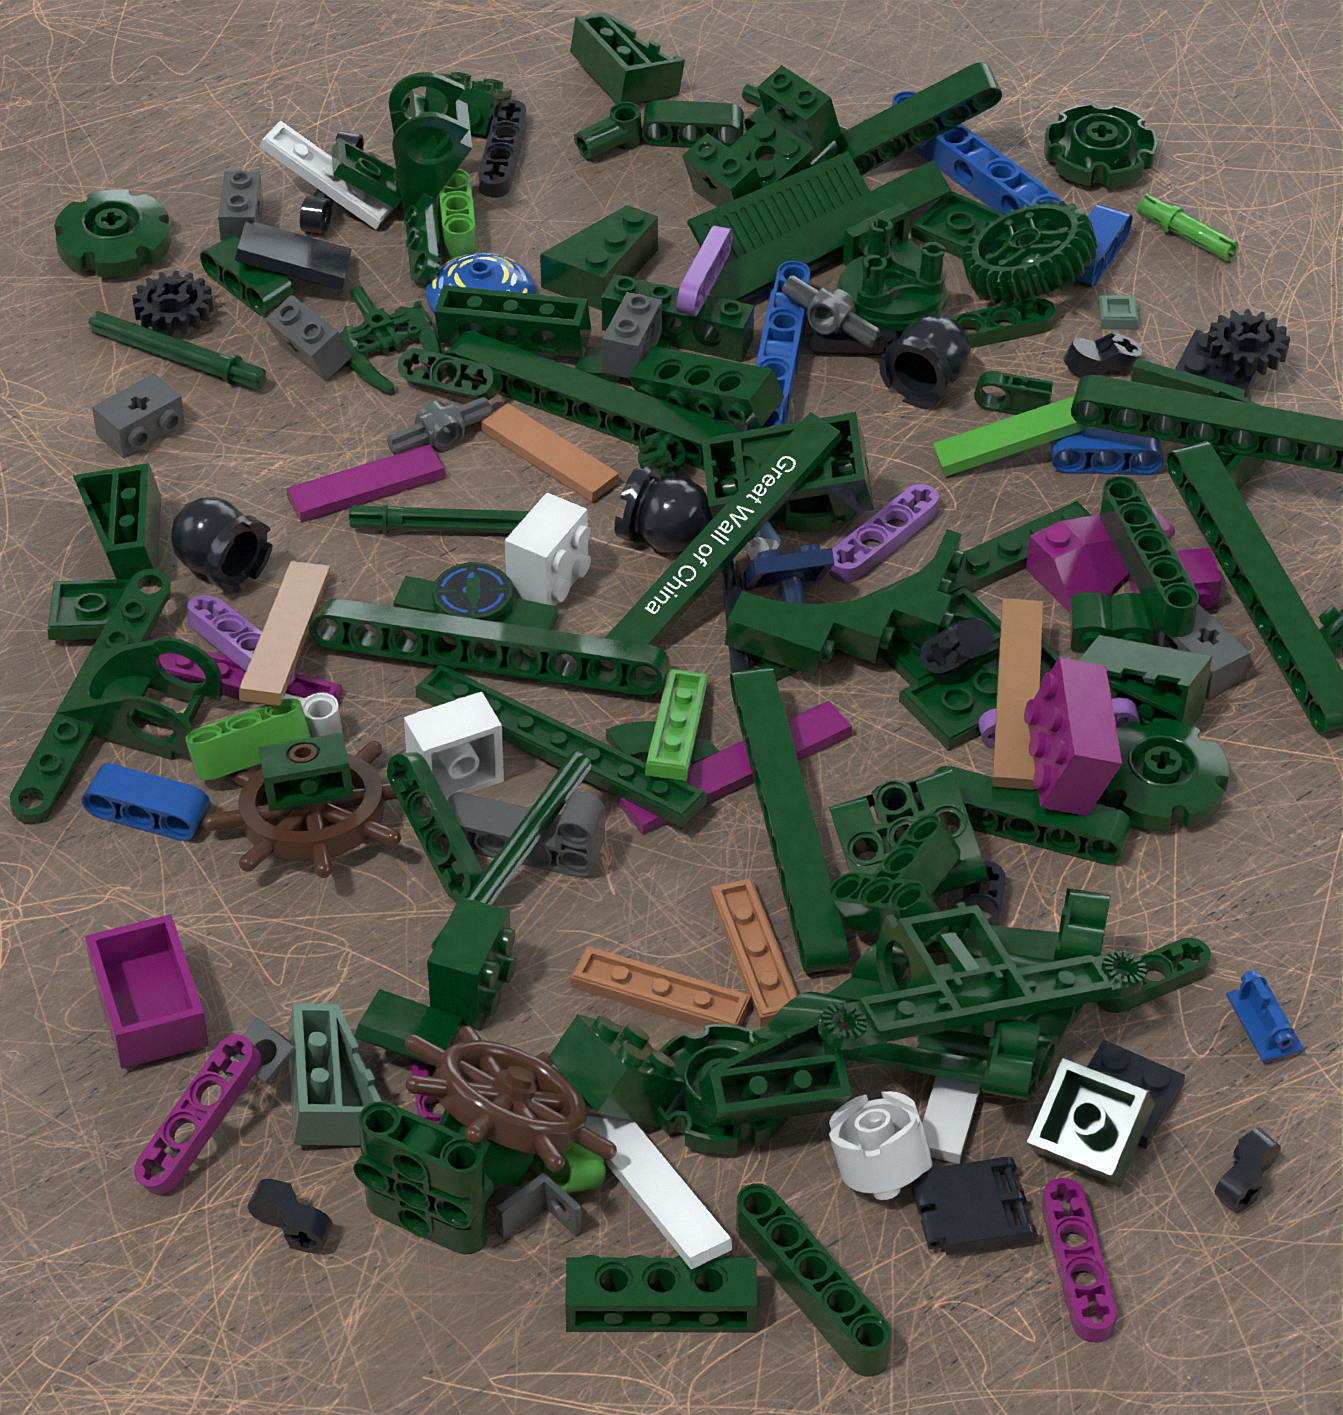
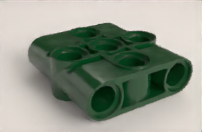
(938, 796)
(423, 1177)

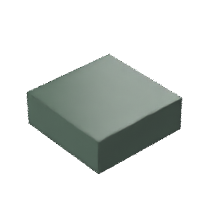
(1117, 312)

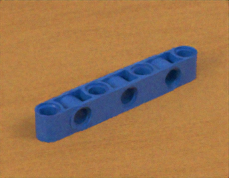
(982, 168)
(783, 338)

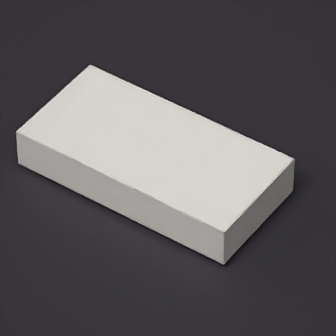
(949, 1117)

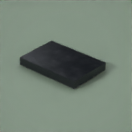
(293, 254)

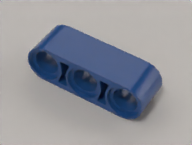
(1111, 232)
(1106, 453)
(146, 802)

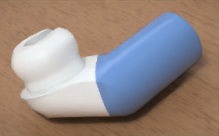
(764, 540)

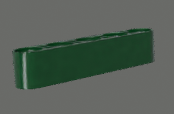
(921, 117)
(1149, 556)
(1019, 818)
(818, 1297)

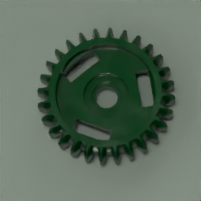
(1029, 252)

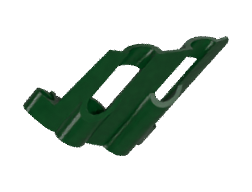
(1001, 1054)

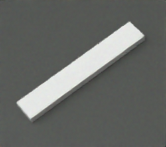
(661, 1192)

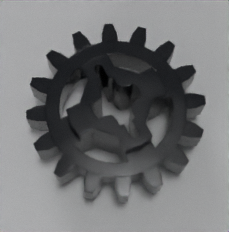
(173, 303)
(1248, 342)

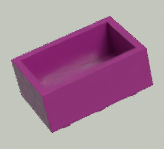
(1073, 736)
(146, 991)

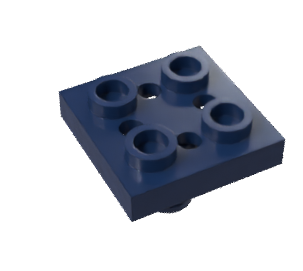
(788, 570)

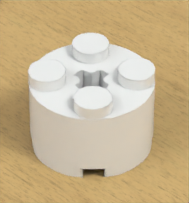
(879, 1144)

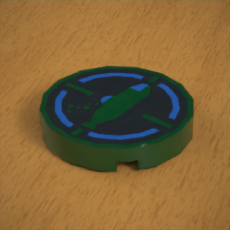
(473, 592)

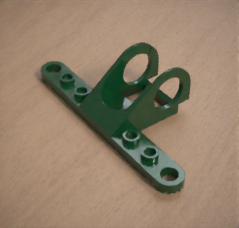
(426, 155)
(112, 692)
(968, 988)

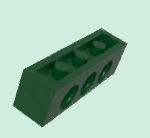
(516, 318)
(720, 329)
(709, 385)
(642, 1309)

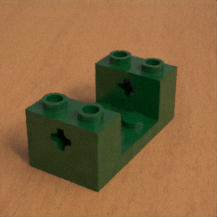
(794, 129)
(841, 474)

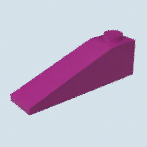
(1078, 558)

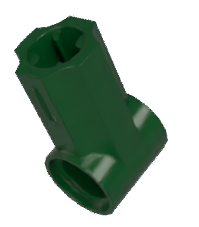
(619, 130)

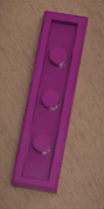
(365, 483)

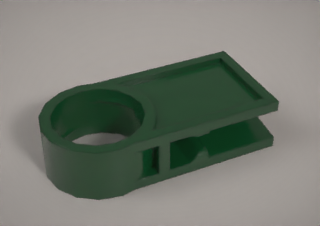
(1021, 393)

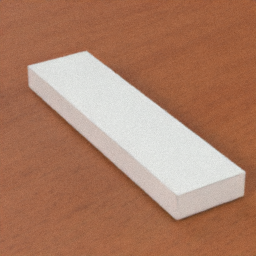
(316, 168)

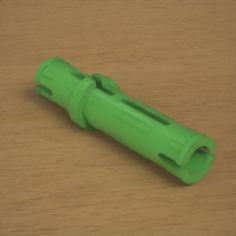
(1175, 221)

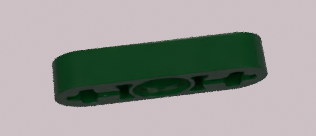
(437, 363)
(1165, 960)

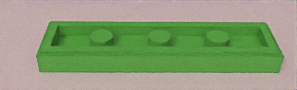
(1007, 437)
(677, 725)

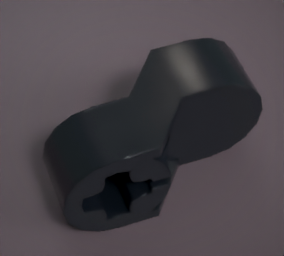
(1102, 355)
(938, 652)
(1243, 1181)
(302, 1225)

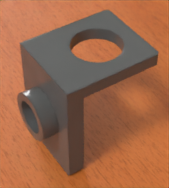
(272, 1047)
(530, 1200)

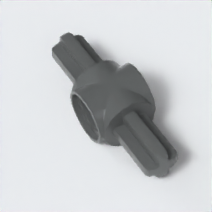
(831, 311)
(439, 425)

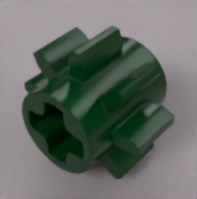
(663, 453)
(1332, 628)

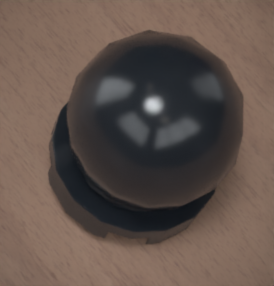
(926, 360)
(663, 511)
(220, 542)

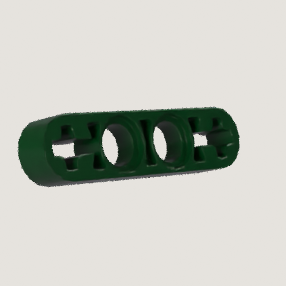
(1026, 320)
(412, 783)

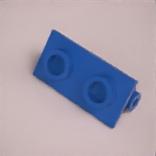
(1263, 1018)

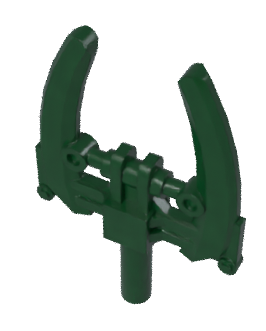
(381, 329)

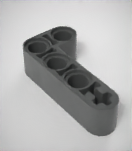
(566, 847)

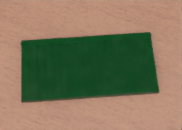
(784, 207)

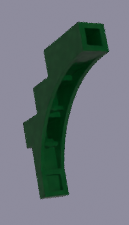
(810, 633)

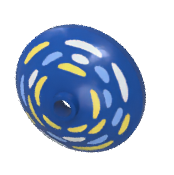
(481, 272)

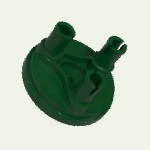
(894, 286)

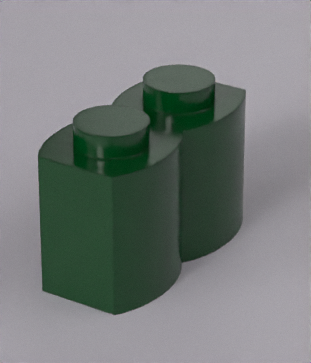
(1115, 616)

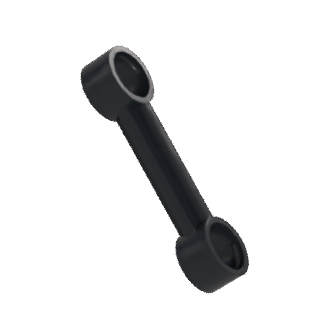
(317, 209)

